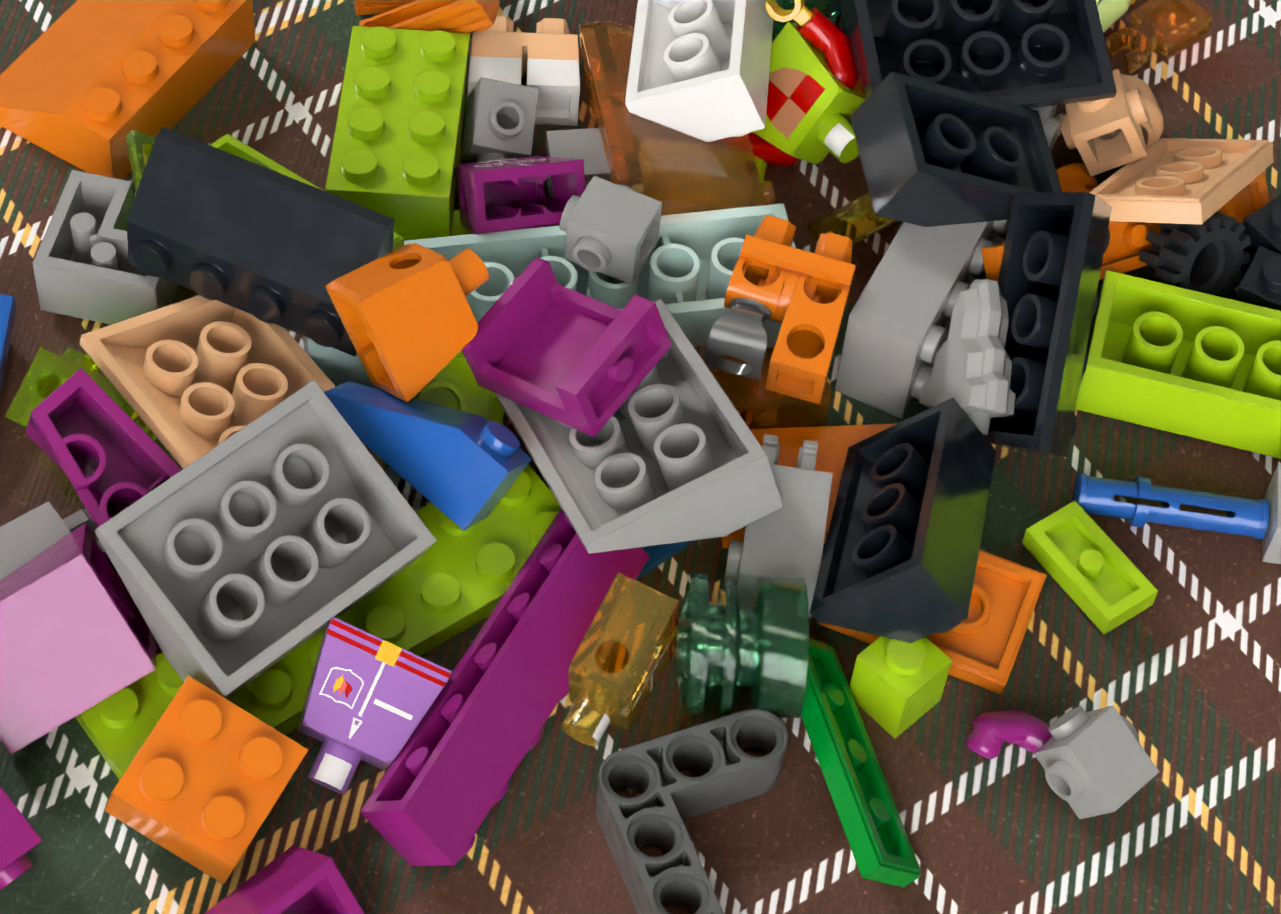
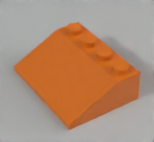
(118, 71)

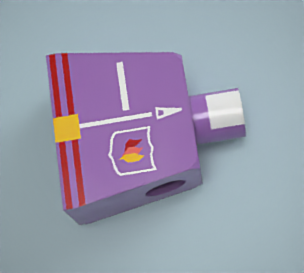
(364, 702)

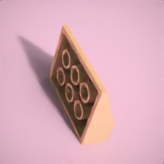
(201, 371)

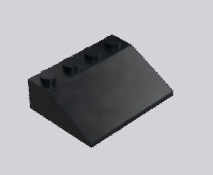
(992, 48)

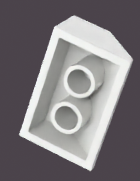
(701, 66)

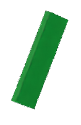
(854, 773)

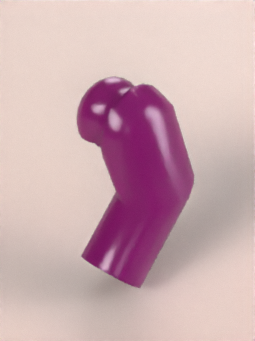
(1011, 726)

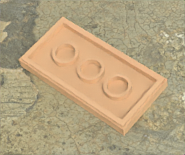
(1183, 179)

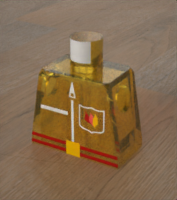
(620, 659)

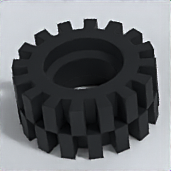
(1219, 252)

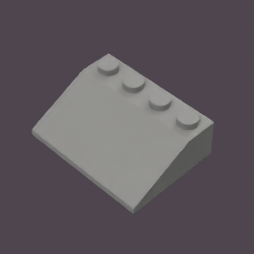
(662, 467)
(262, 542)

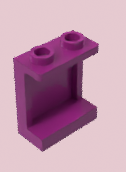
(565, 349)

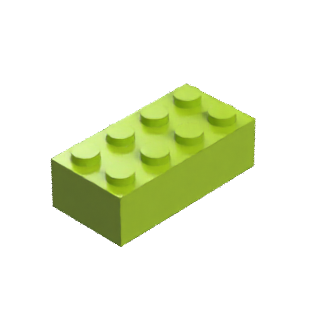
(402, 126)
(1185, 364)

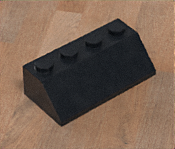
(250, 236)
(1050, 294)
(907, 528)

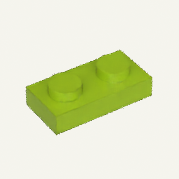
(1089, 567)

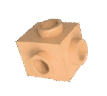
(1107, 129)

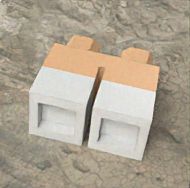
(544, 58)

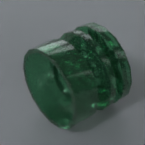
(743, 645)

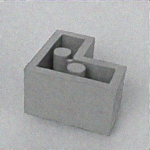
(85, 259)

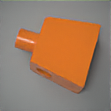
(409, 314)

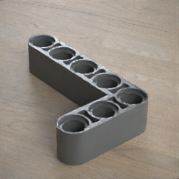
(673, 797)

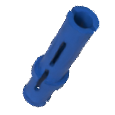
(1243, 516)

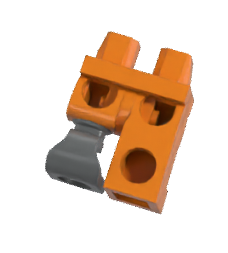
(791, 288)

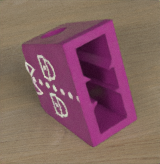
(511, 192)

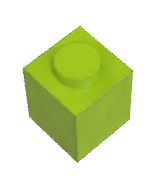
(899, 681)

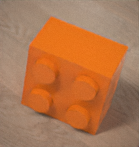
(205, 779)

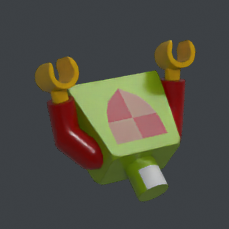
(808, 91)

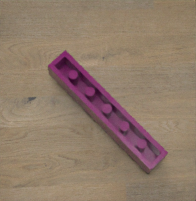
(495, 700)

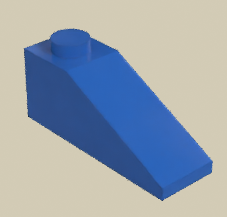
(441, 451)

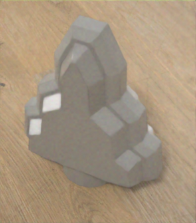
(974, 359)

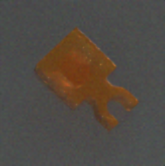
(1162, 27)

